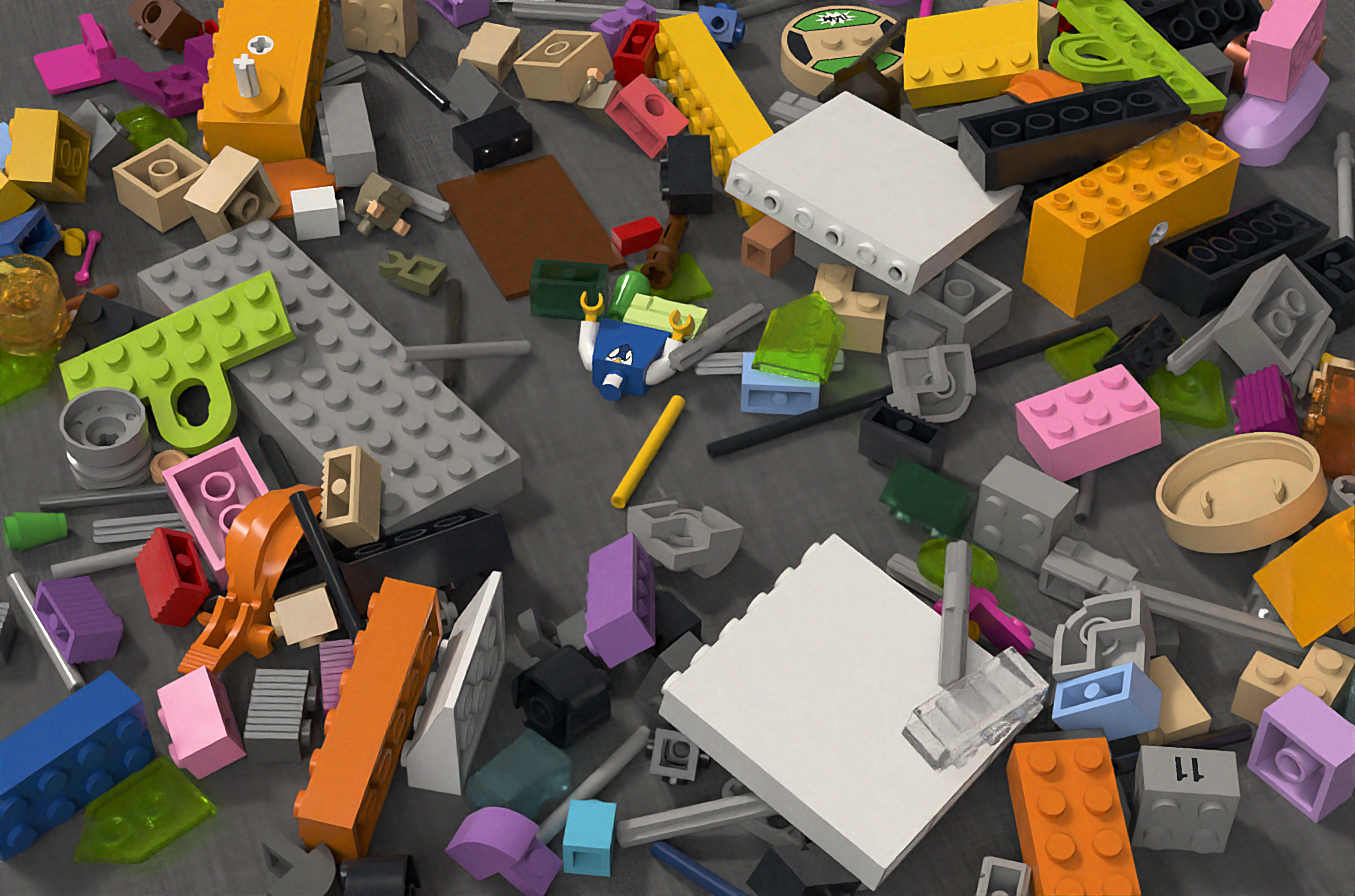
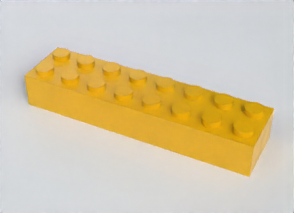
(710, 96)

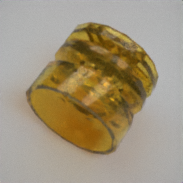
(31, 305)

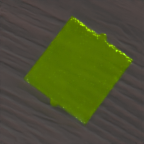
(687, 283)

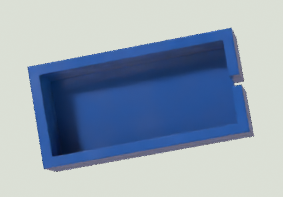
(69, 759)

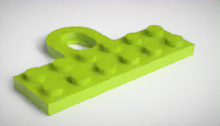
(1132, 52)
(188, 351)

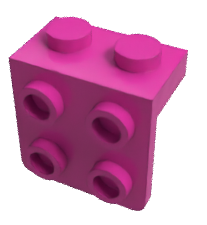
(78, 64)
(994, 623)

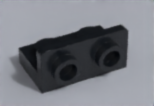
(1142, 348)

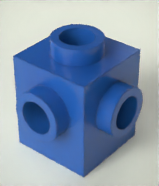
(726, 17)

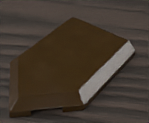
(870, 85)

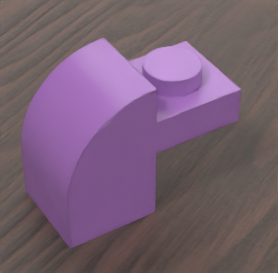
(504, 843)

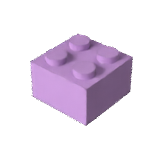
(1305, 753)

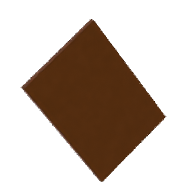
(527, 215)

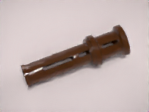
(664, 257)

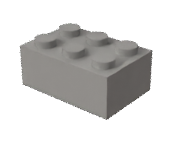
(1272, 319)

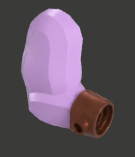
(1267, 128)

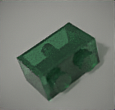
(559, 286)
(929, 498)

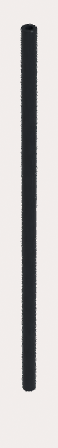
(869, 398)

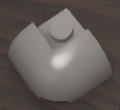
(933, 382)
(685, 537)
(1105, 635)

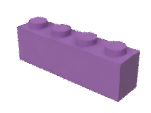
(620, 601)

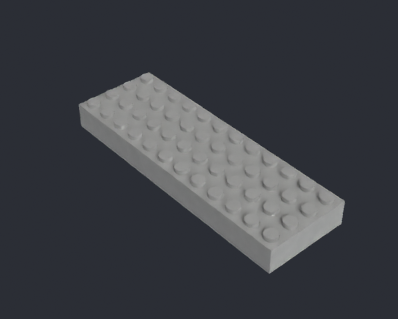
(343, 383)

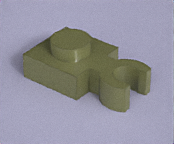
(417, 274)

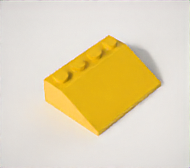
(970, 52)

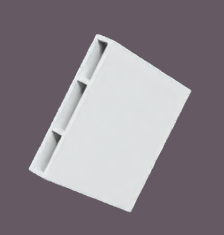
(871, 191)
(814, 705)

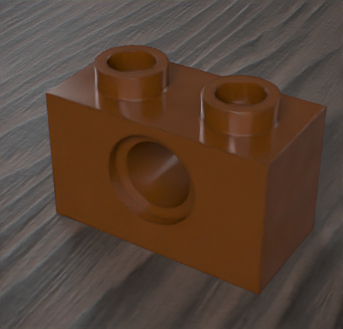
(166, 22)

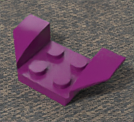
(171, 90)

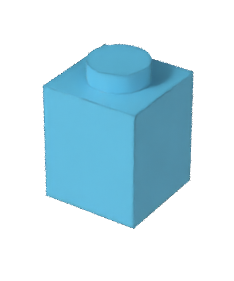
(590, 837)

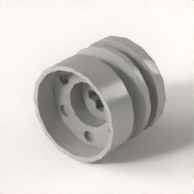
(107, 439)

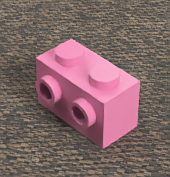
(200, 723)

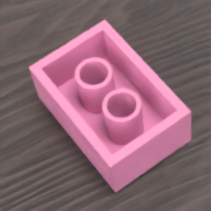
(1283, 47)
(1088, 423)
(210, 495)

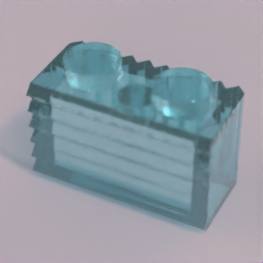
(521, 776)

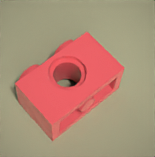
(646, 115)

